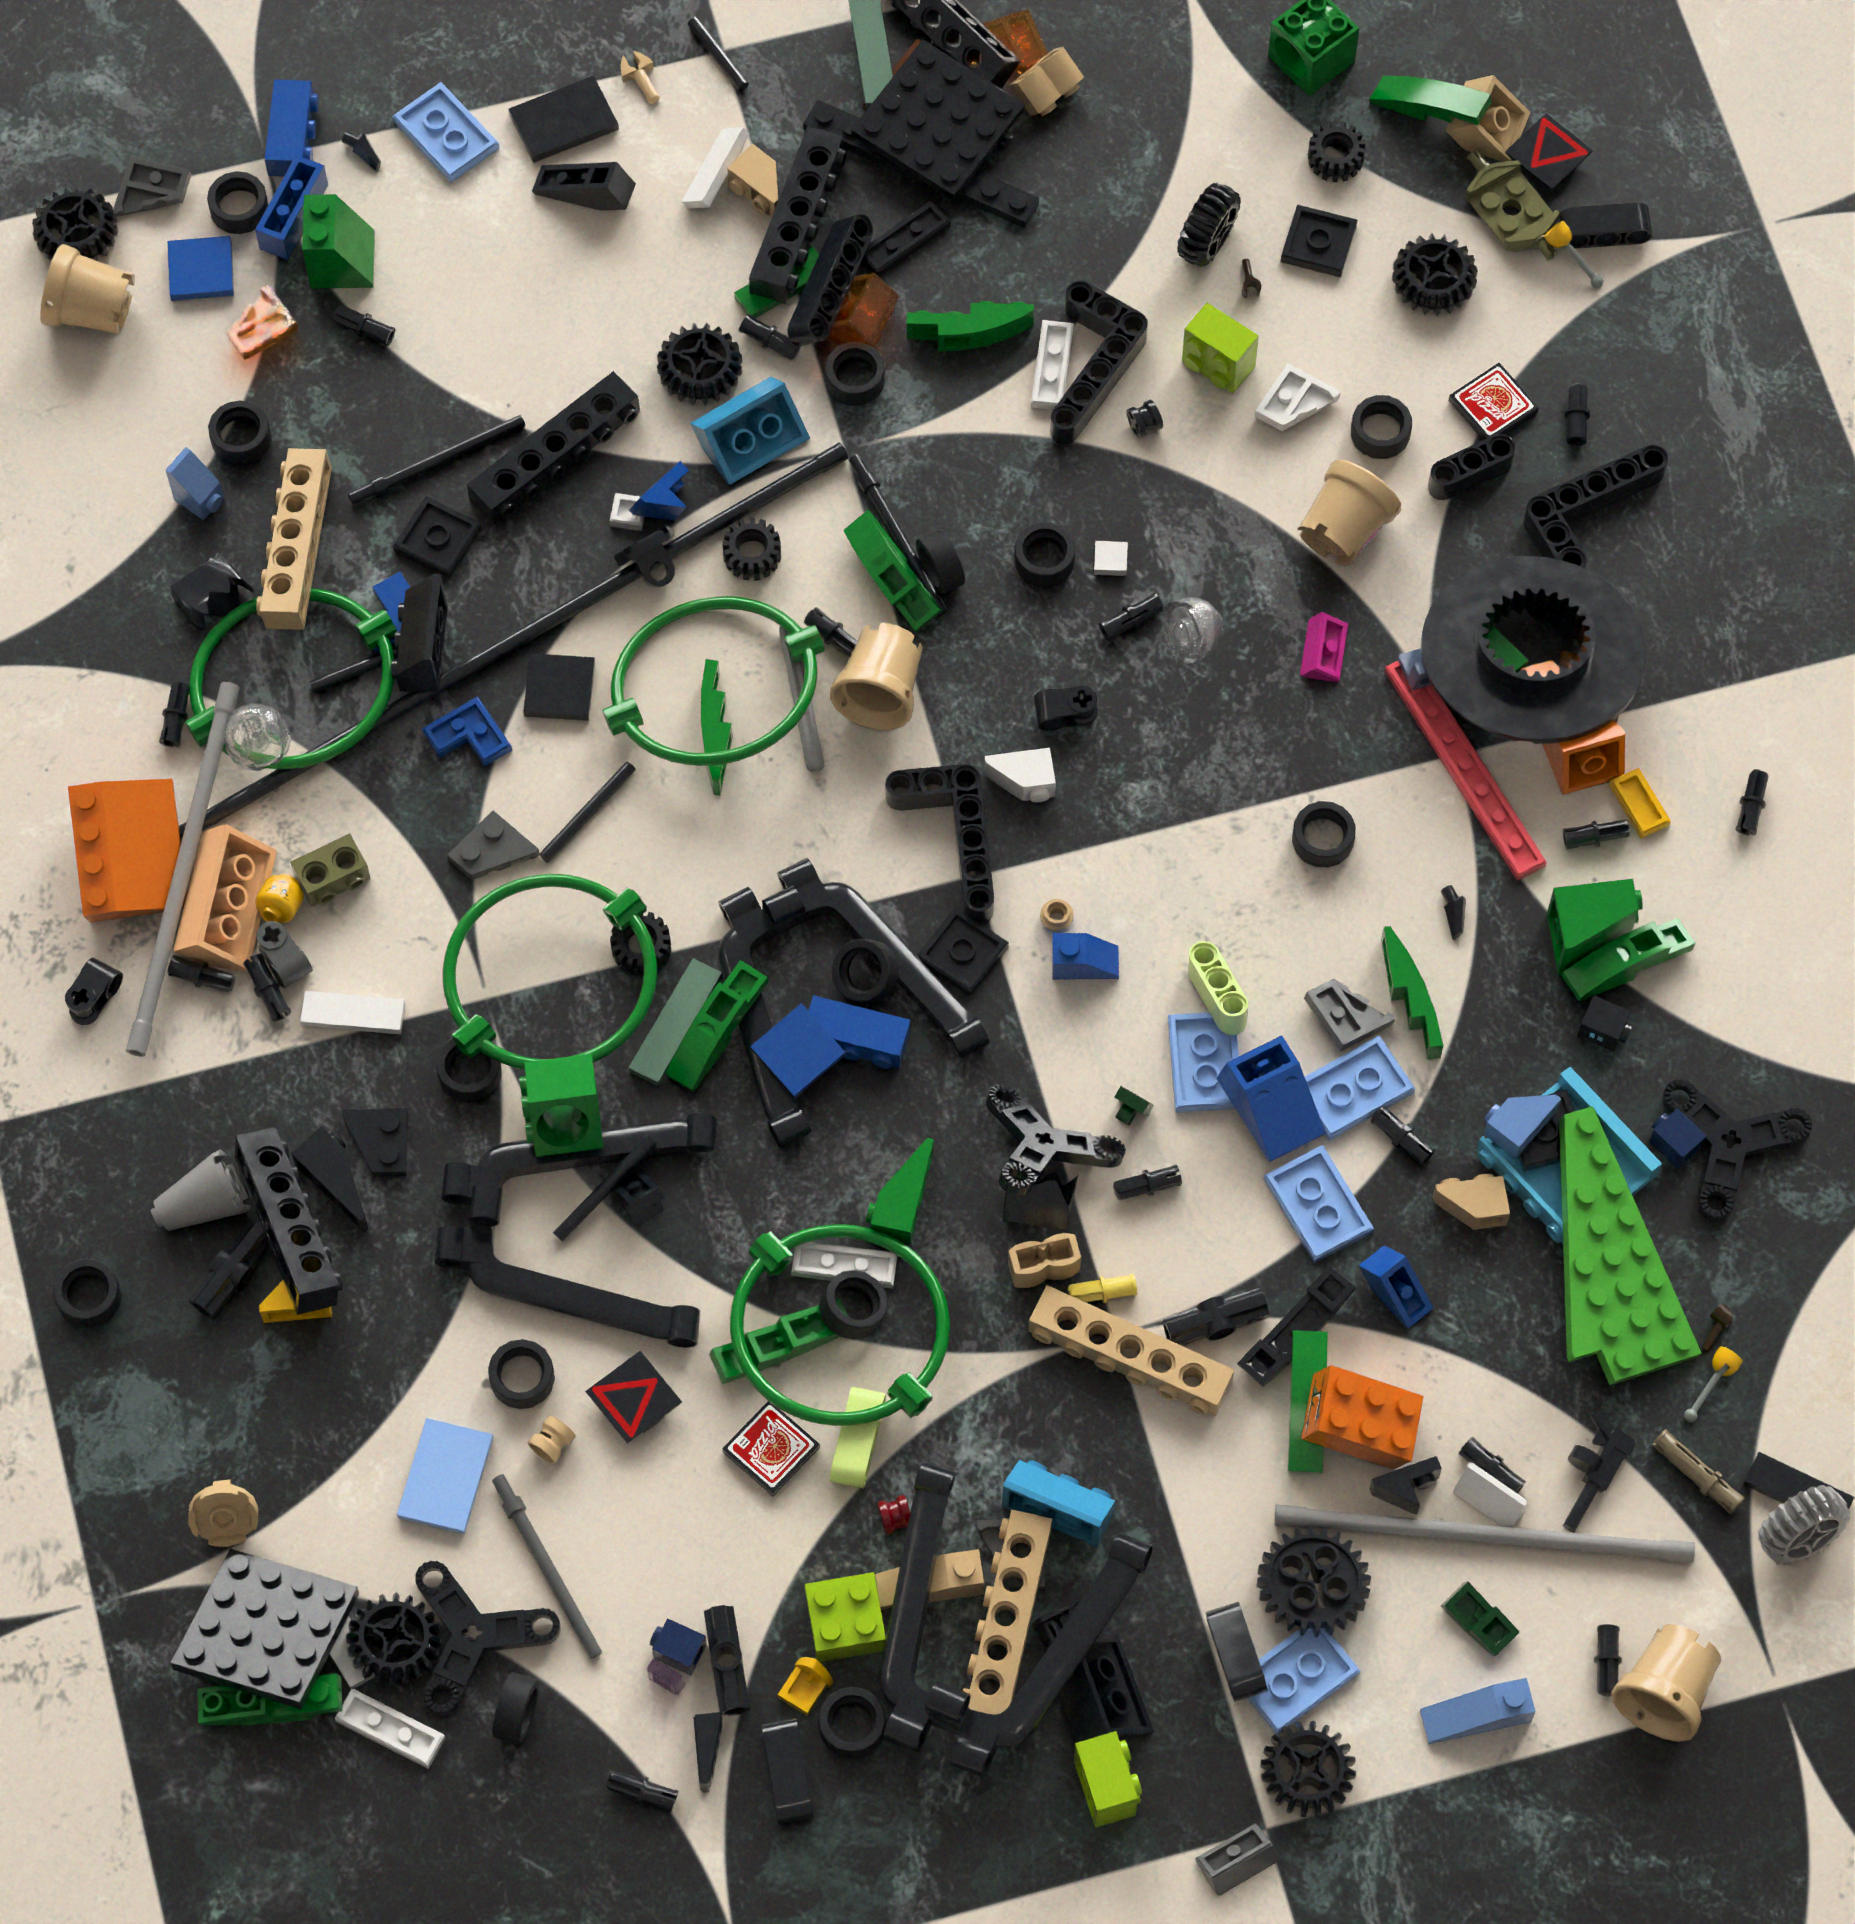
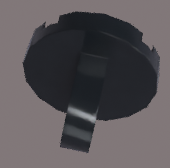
(646, 552)

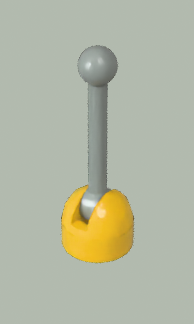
(1560, 237)
(1725, 1364)

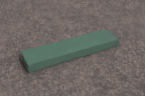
(870, 47)
(673, 1022)

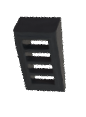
(707, 1739)

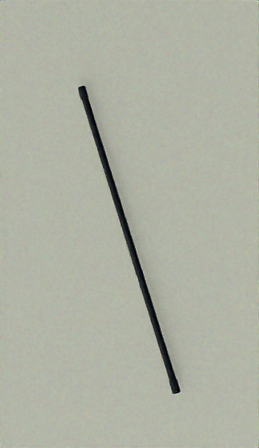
(819, 464)

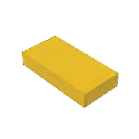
(1639, 803)

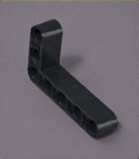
(1102, 362)
(1587, 501)
(965, 828)

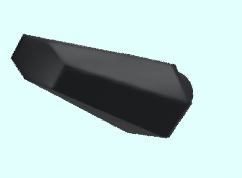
(362, 148)
(1454, 910)

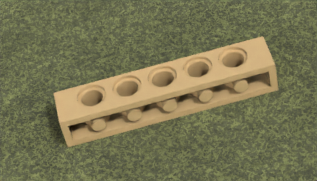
(290, 609)
(1120, 1334)
(1034, 1532)

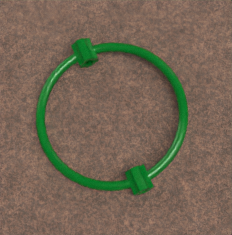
(374, 631)
(801, 645)
(621, 911)
(906, 1391)

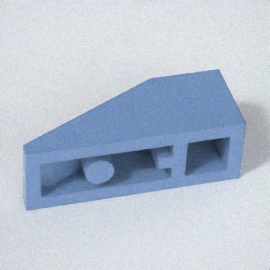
(1479, 1711)

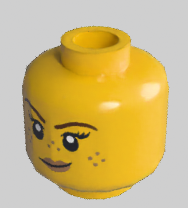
(279, 898)

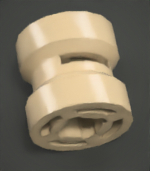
(551, 1439)

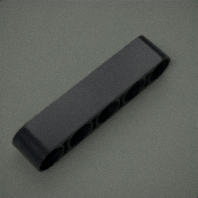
(830, 280)

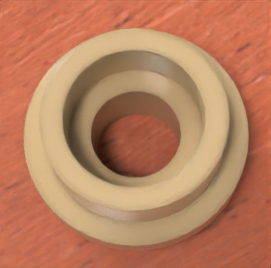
(1056, 906)

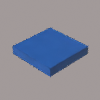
(200, 268)
(798, 1050)

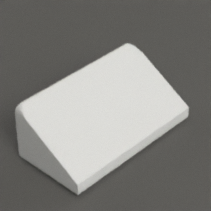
(1490, 1496)

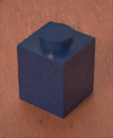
(1677, 1137)
(678, 1646)

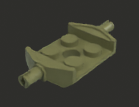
(1503, 186)

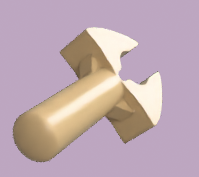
(644, 65)

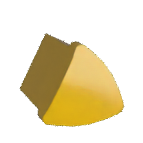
(805, 1685)

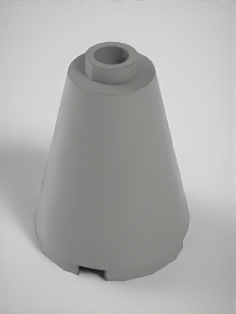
(202, 1195)

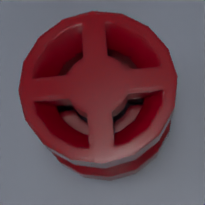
(894, 1514)

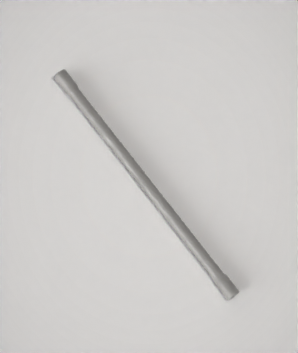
(142, 1026)
(1304, 1517)

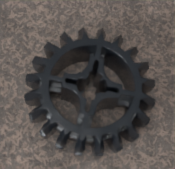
(70, 217)
(1208, 224)
(1426, 260)
(713, 373)
(380, 1634)
(1316, 1779)

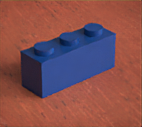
(290, 124)
(283, 218)
(863, 1031)

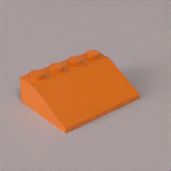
(124, 846)

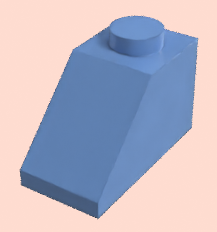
(194, 485)
(1519, 1121)

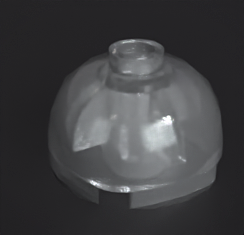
(1192, 628)
(256, 736)

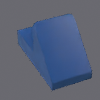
(661, 498)

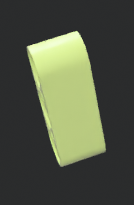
(1216, 975)
(856, 1442)

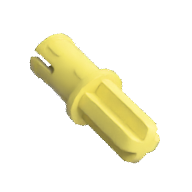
(1104, 1288)

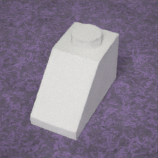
(1023, 773)

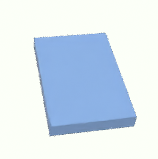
(445, 132)
(1197, 1058)
(1357, 1086)
(1318, 1204)
(445, 1476)
(1301, 1676)

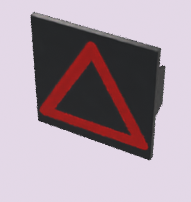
(1549, 151)
(633, 1397)

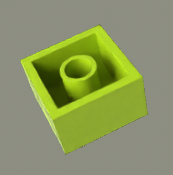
(1219, 348)
(845, 1617)
(1106, 1778)

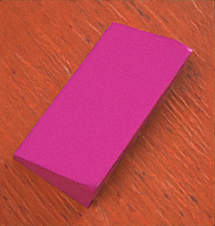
(1324, 648)

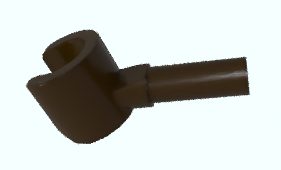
(1249, 281)
(1723, 1317)

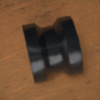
(1144, 418)

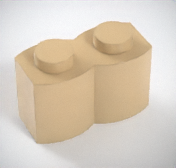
(1047, 81)
(1037, 1261)

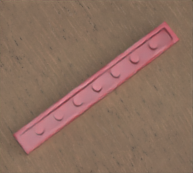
(1470, 775)

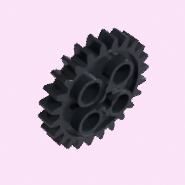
(1283, 1588)

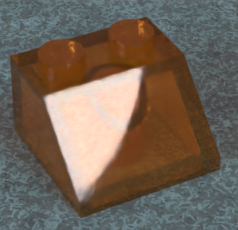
(864, 311)

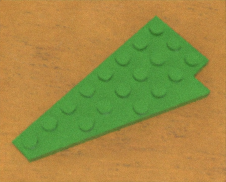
(1613, 1276)

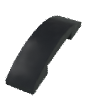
(1311, 1313)

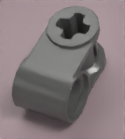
(284, 958)

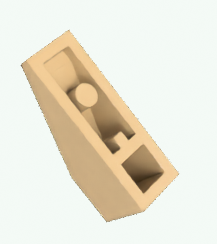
(954, 1577)

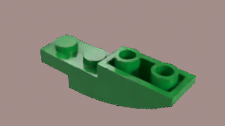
(984, 325)
(890, 571)
(1626, 956)
(713, 1025)
(233, 1707)

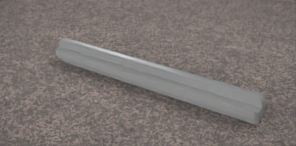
(807, 724)

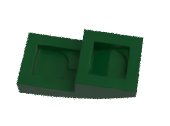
(1479, 1619)

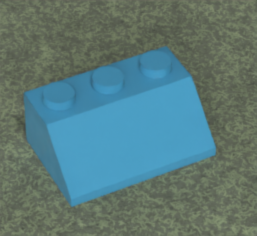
(750, 429)
(1072, 1507)

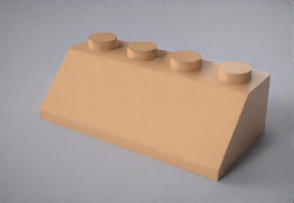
(220, 907)

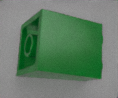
(336, 244)
(1589, 917)

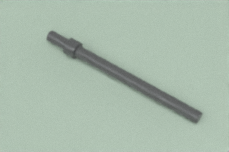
(514, 1509)

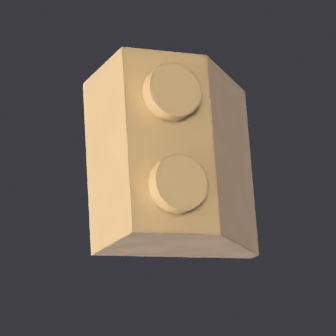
(1500, 125)

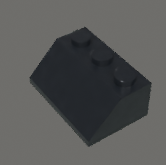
(421, 637)
(1105, 1695)

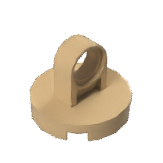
(223, 1514)

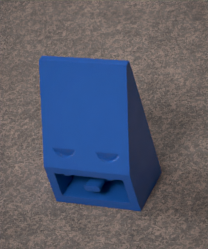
(1272, 1098)

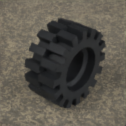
(1336, 166)
(751, 532)
(634, 961)

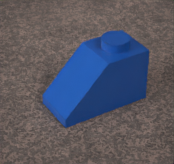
(1083, 957)
(1396, 1285)

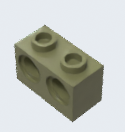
(326, 863)

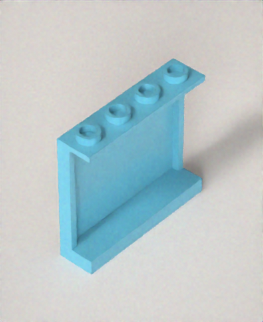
(1542, 1186)

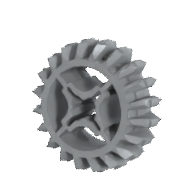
(1803, 1525)

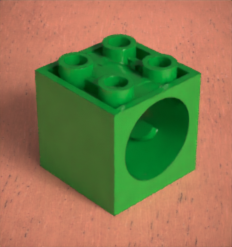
(1313, 43)
(566, 1127)

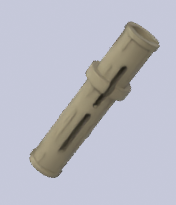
(1702, 1475)

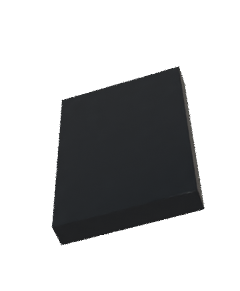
(563, 119)

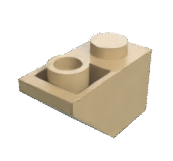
(755, 178)
(1475, 1202)

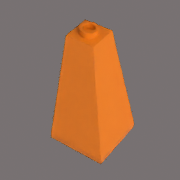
(1587, 759)

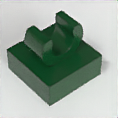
(1131, 1105)

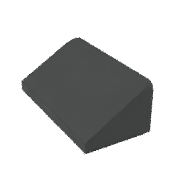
(1237, 1859)

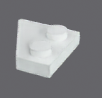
(1294, 398)

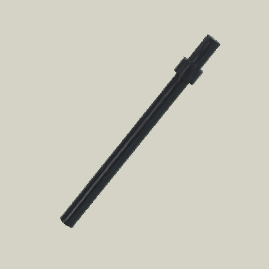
(380, 485)
(870, 485)

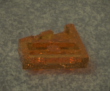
(1020, 37)
(261, 325)

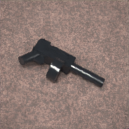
(1599, 1466)

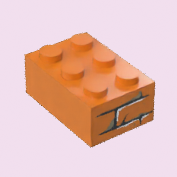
(1362, 1417)

